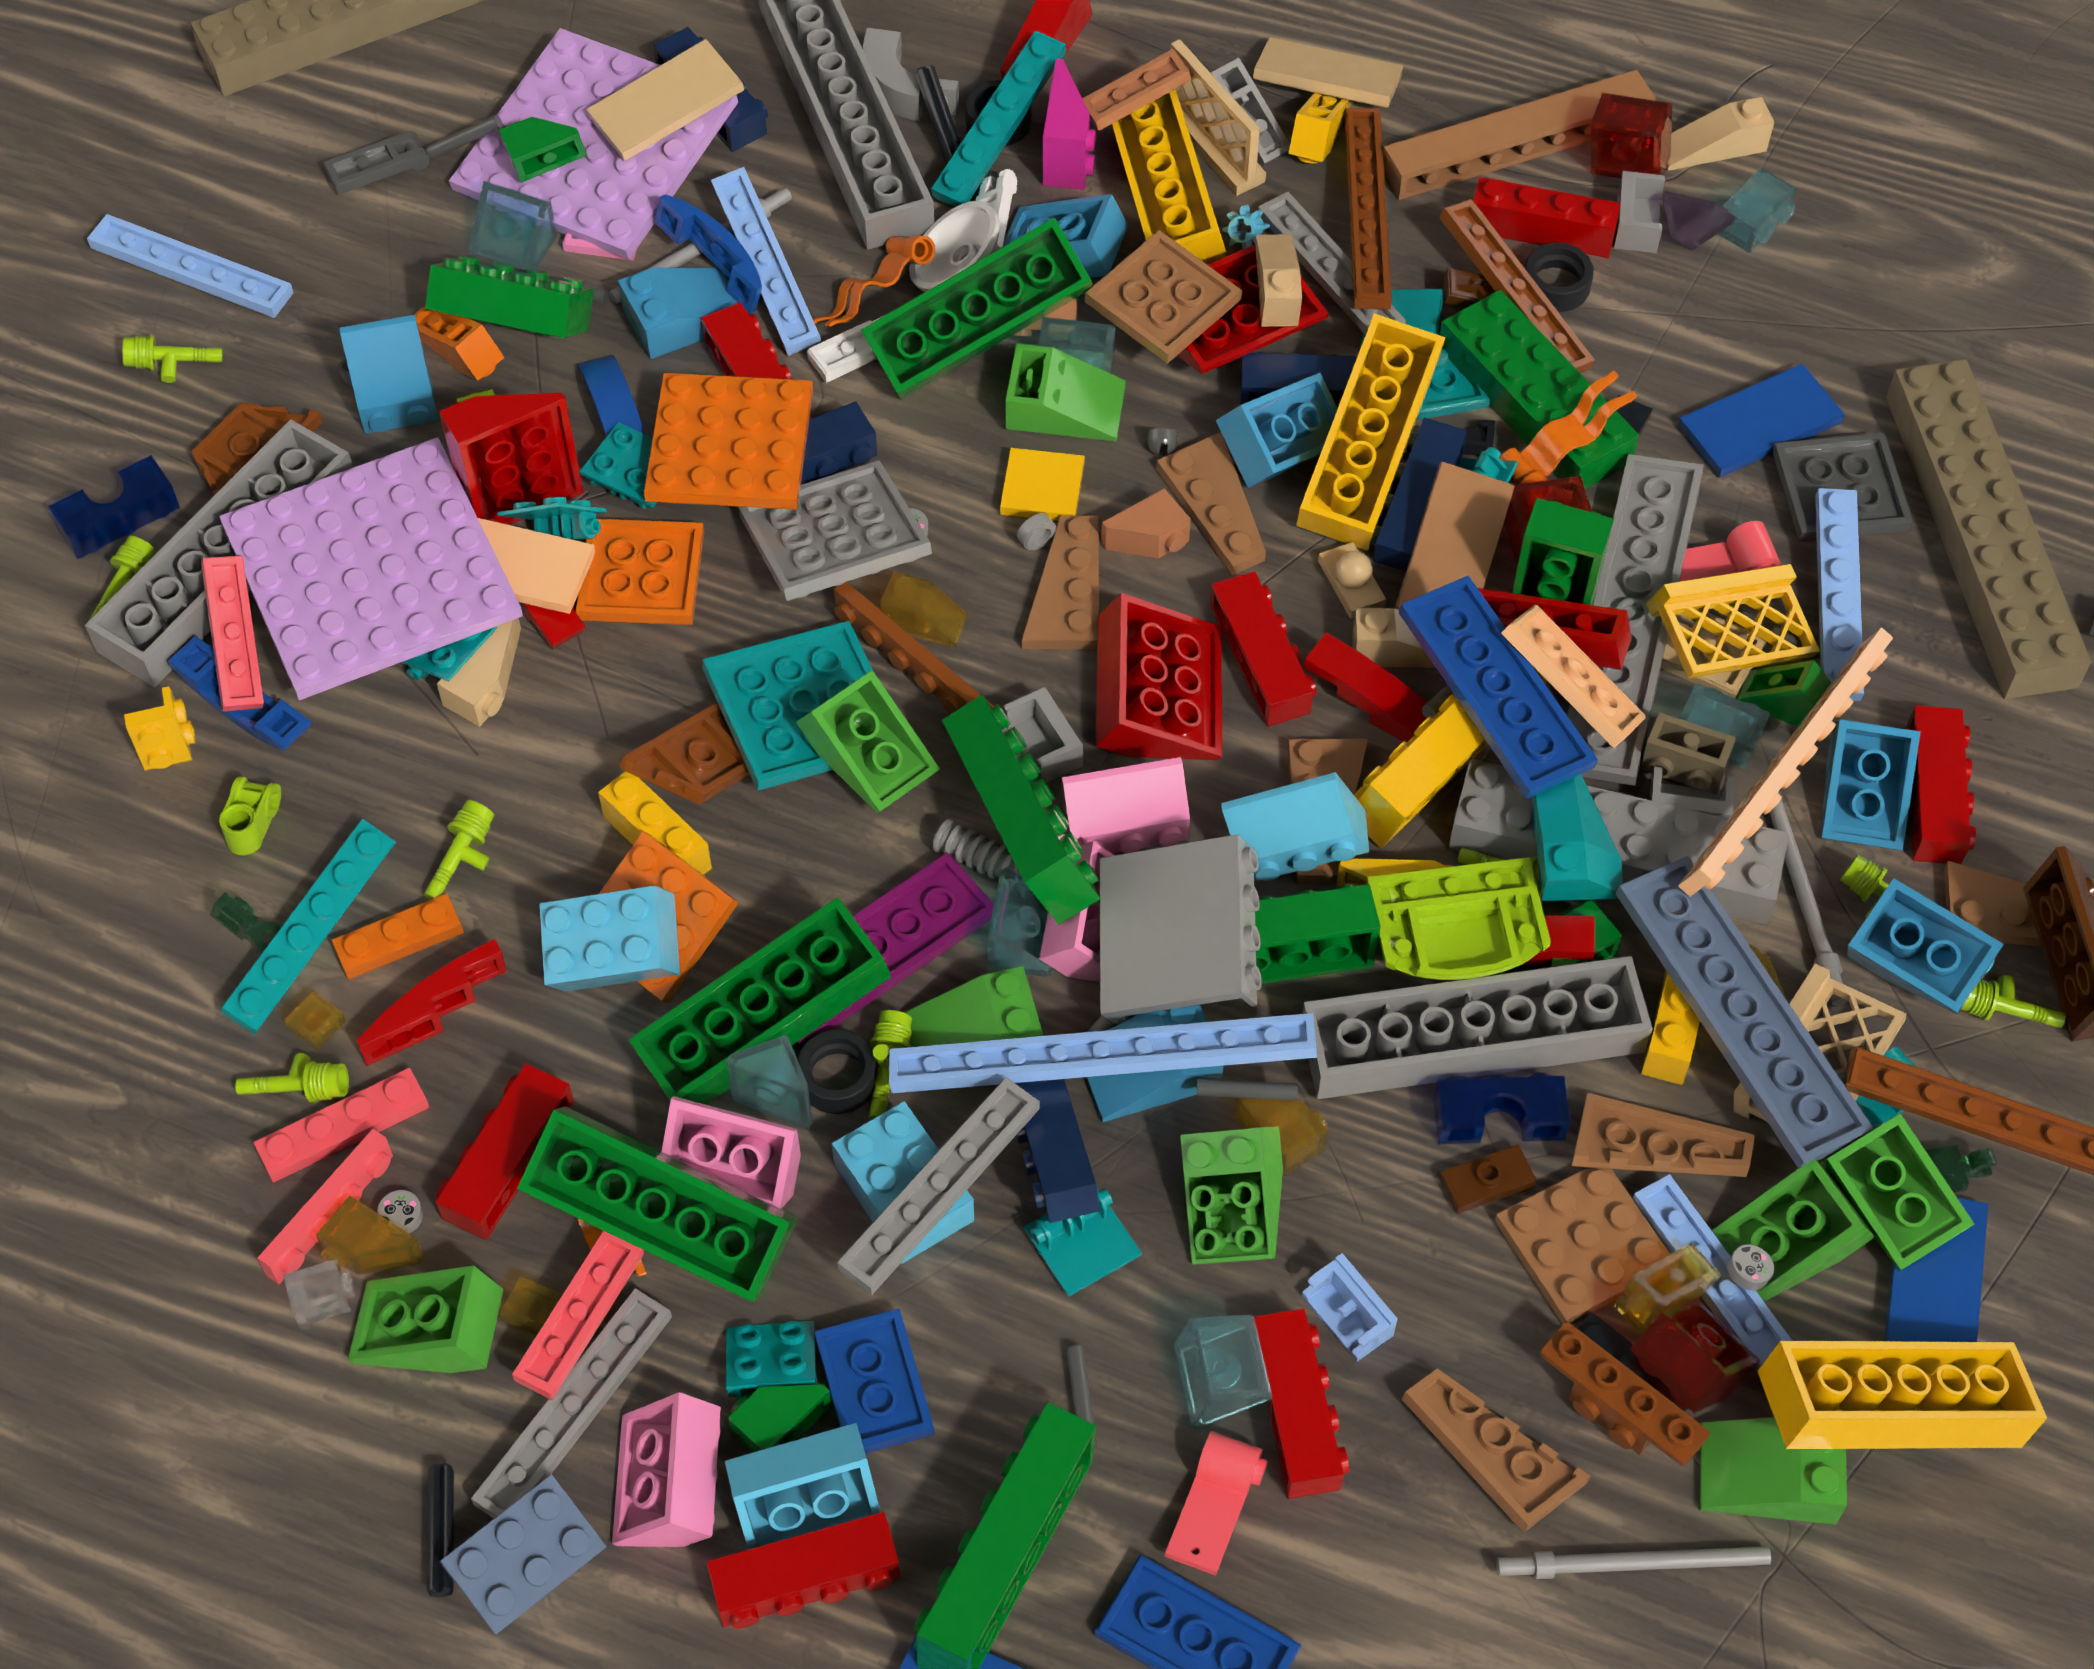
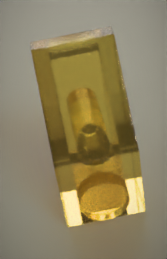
(923, 609)
(1301, 1130)
(366, 1240)
(1664, 1285)

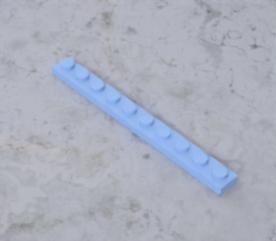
(1102, 1053)

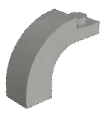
(898, 85)

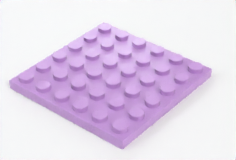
(599, 194)
(370, 567)

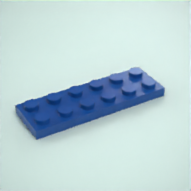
(1497, 687)

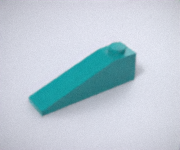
(1574, 845)

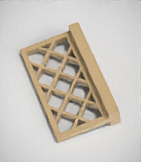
(1218, 126)
(1809, 1004)

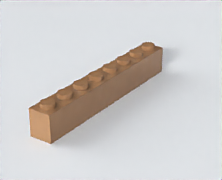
(1501, 137)

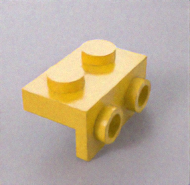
(161, 733)

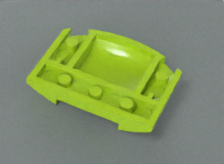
(1460, 919)

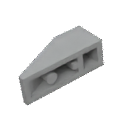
(1244, 91)

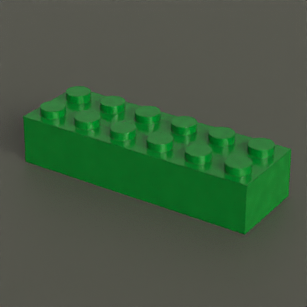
(977, 308)
(1532, 383)
(1023, 809)
(773, 993)
(657, 1203)
(1007, 1542)

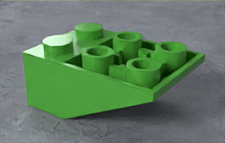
(1062, 395)
(1233, 1193)

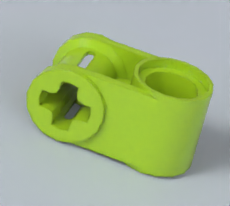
(248, 814)

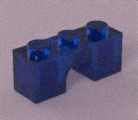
(93, 525)
(1534, 1101)

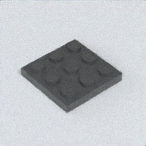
(1847, 464)

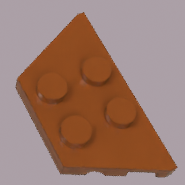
(241, 437)
(691, 758)

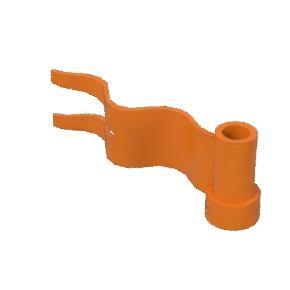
(900, 250)
(1565, 434)

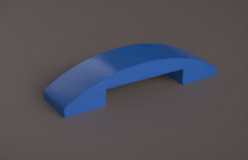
(685, 222)
(610, 394)
(273, 723)

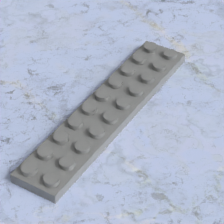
(1641, 556)

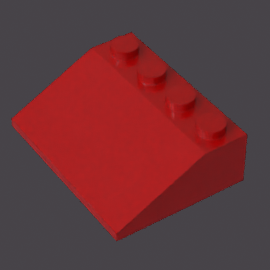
(1240, 328)
(512, 450)
(1158, 682)

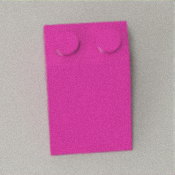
(1067, 134)

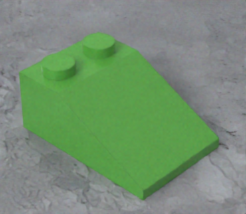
(869, 742)
(980, 1010)
(1898, 1192)
(1800, 1224)
(428, 1321)
(1755, 1475)

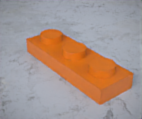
(397, 936)

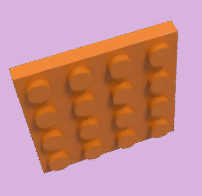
(729, 441)

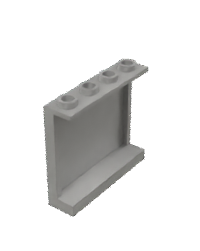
(1178, 927)

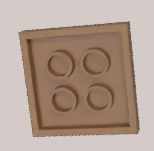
(1163, 296)
(1581, 1241)

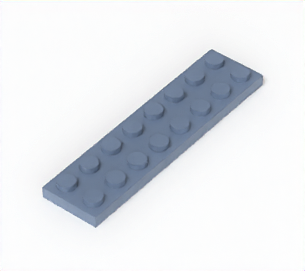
(1745, 1014)

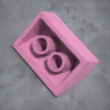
(1128, 806)
(1075, 944)
(735, 1149)
(667, 1473)

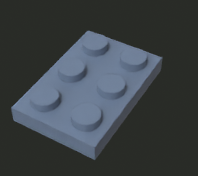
(523, 1554)

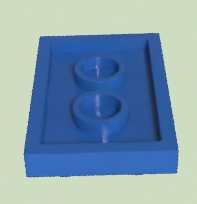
(875, 1380)

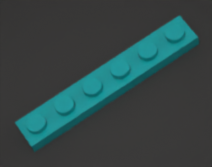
(998, 120)
(307, 927)

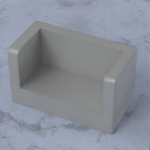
(1639, 212)
(1046, 733)
(1692, 799)

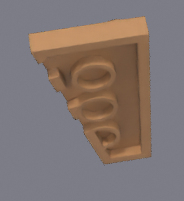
(1214, 499)
(1068, 591)
(1321, 757)
(1990, 904)
(1647, 1139)
(1508, 1465)

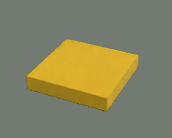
(1042, 484)

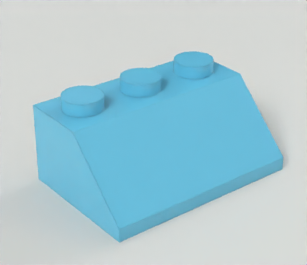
(1300, 825)
(802, 1486)

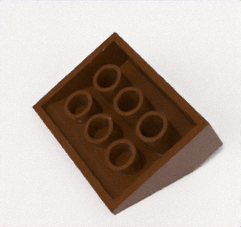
(2064, 920)

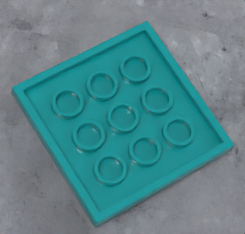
(773, 687)

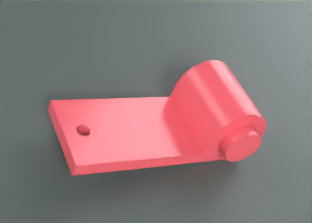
(1744, 550)
(1215, 1501)

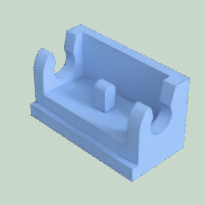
(1349, 1308)

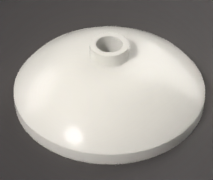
(960, 241)

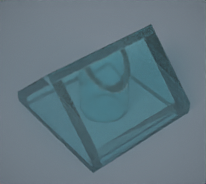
(512, 227)
(1017, 927)
(771, 1081)
(1221, 1367)

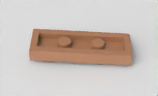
(1136, 89)

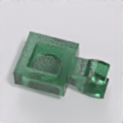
(239, 919)
(1958, 1169)

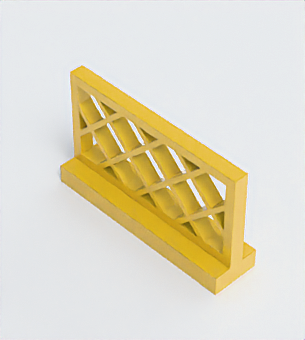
(1725, 595)

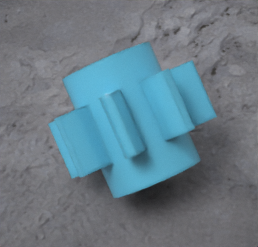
(1242, 236)

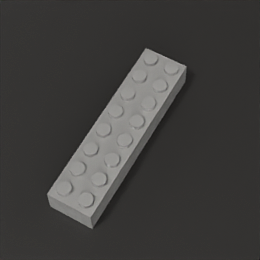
(167, 596)
(1648, 835)
(1477, 1027)

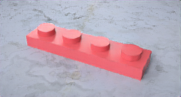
(232, 633)
(341, 1125)
(291, 1245)
(577, 1315)

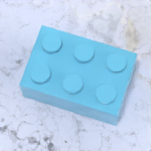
(609, 938)
(884, 1159)

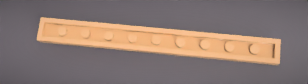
(1782, 770)

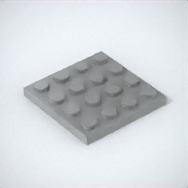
(839, 532)

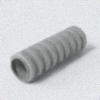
(973, 849)

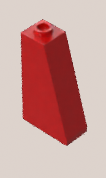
(1054, 18)

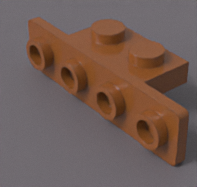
(1621, 1399)

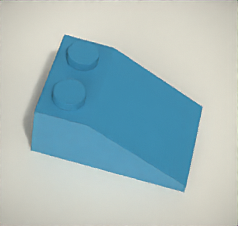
(1090, 224)
(669, 305)
(389, 374)
(1279, 429)
(1868, 784)
(1923, 947)
(1135, 1092)

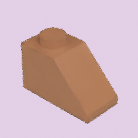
(1148, 528)

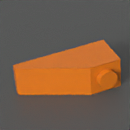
(459, 342)

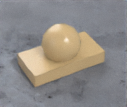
(1351, 578)

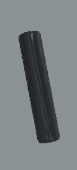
(938, 110)
(440, 1528)

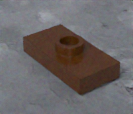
(1465, 288)
(1488, 1179)

